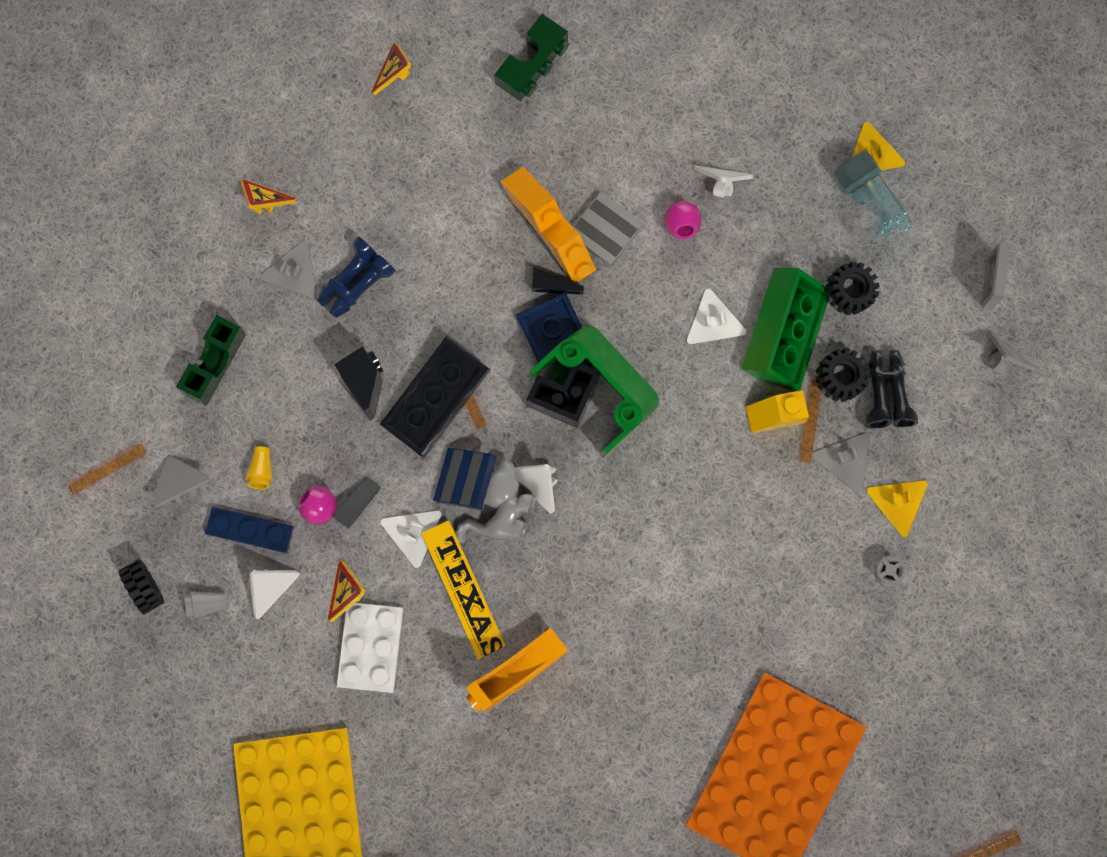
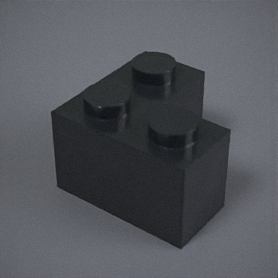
(568, 401)

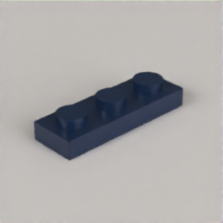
(249, 530)

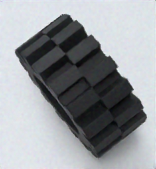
(864, 280)
(853, 364)
(141, 586)

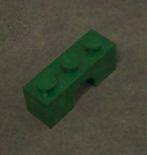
(519, 76)
(220, 347)

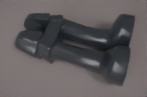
(881, 414)

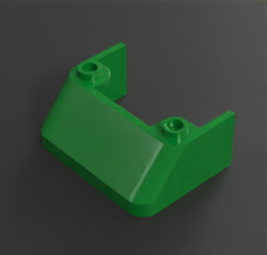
(637, 394)

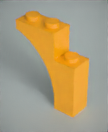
(548, 221)
(515, 672)

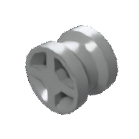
(894, 568)

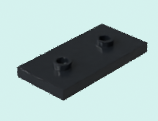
(435, 397)

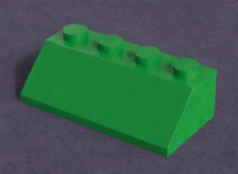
(786, 328)

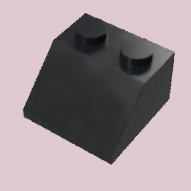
(363, 378)

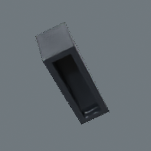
(549, 283)
(356, 503)

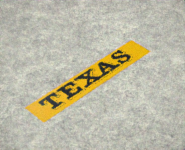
(463, 589)

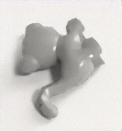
(503, 496)

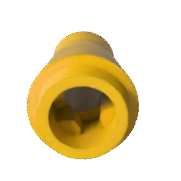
(260, 470)

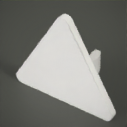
(724, 179)
(713, 321)
(538, 482)
(407, 532)
(268, 587)

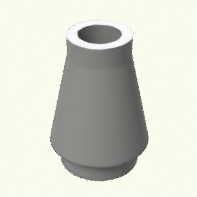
(203, 603)

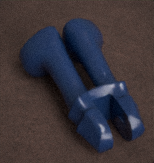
(363, 256)

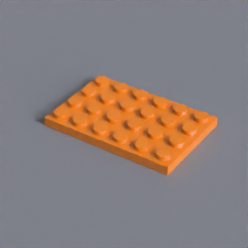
(776, 773)

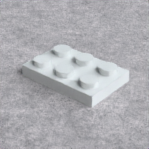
(370, 648)

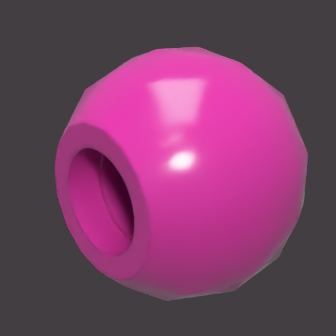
(682, 218)
(317, 505)

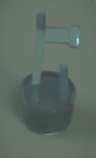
(864, 170)

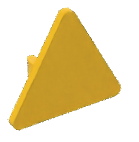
(899, 503)

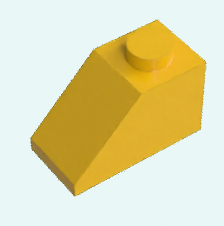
(778, 412)

